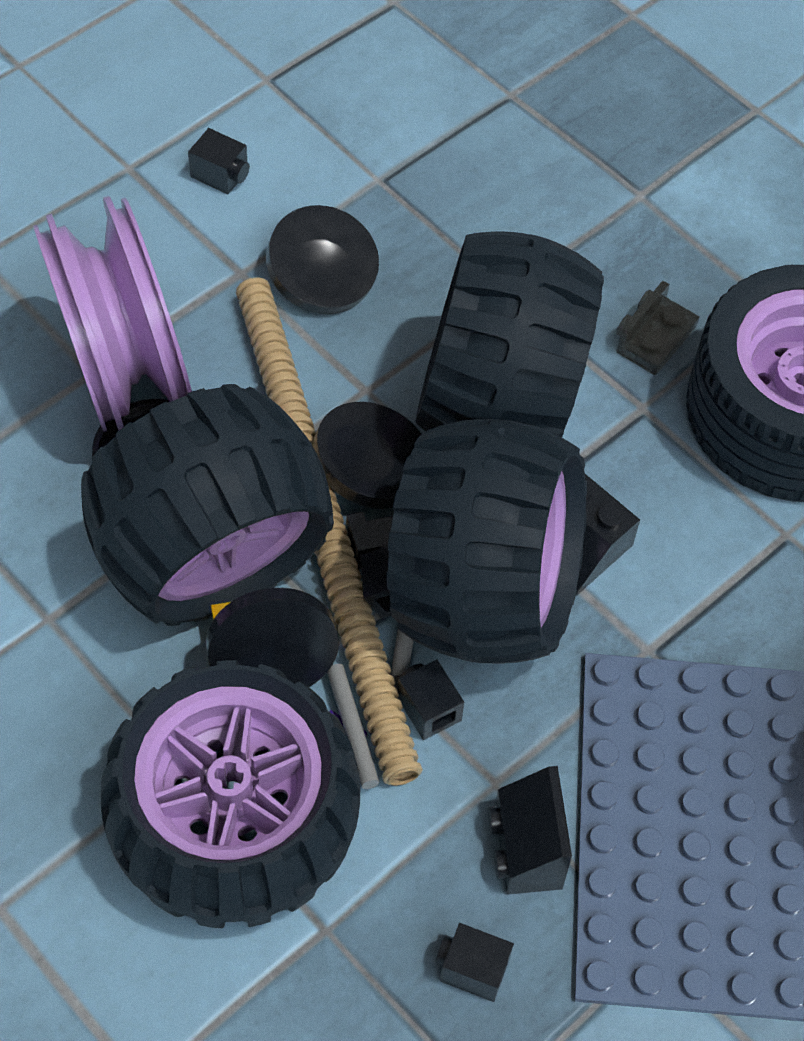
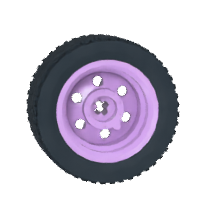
(750, 383)

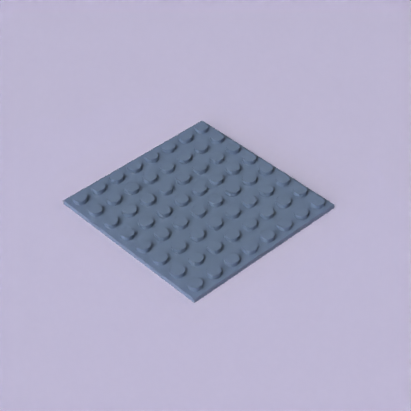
(691, 838)

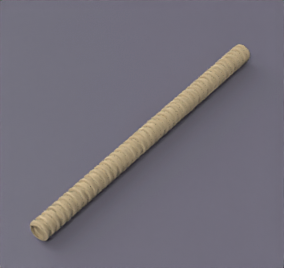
(336, 556)

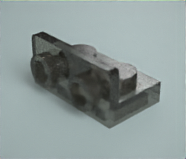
(655, 330)

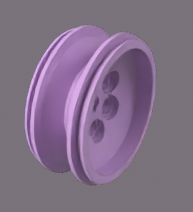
(114, 312)

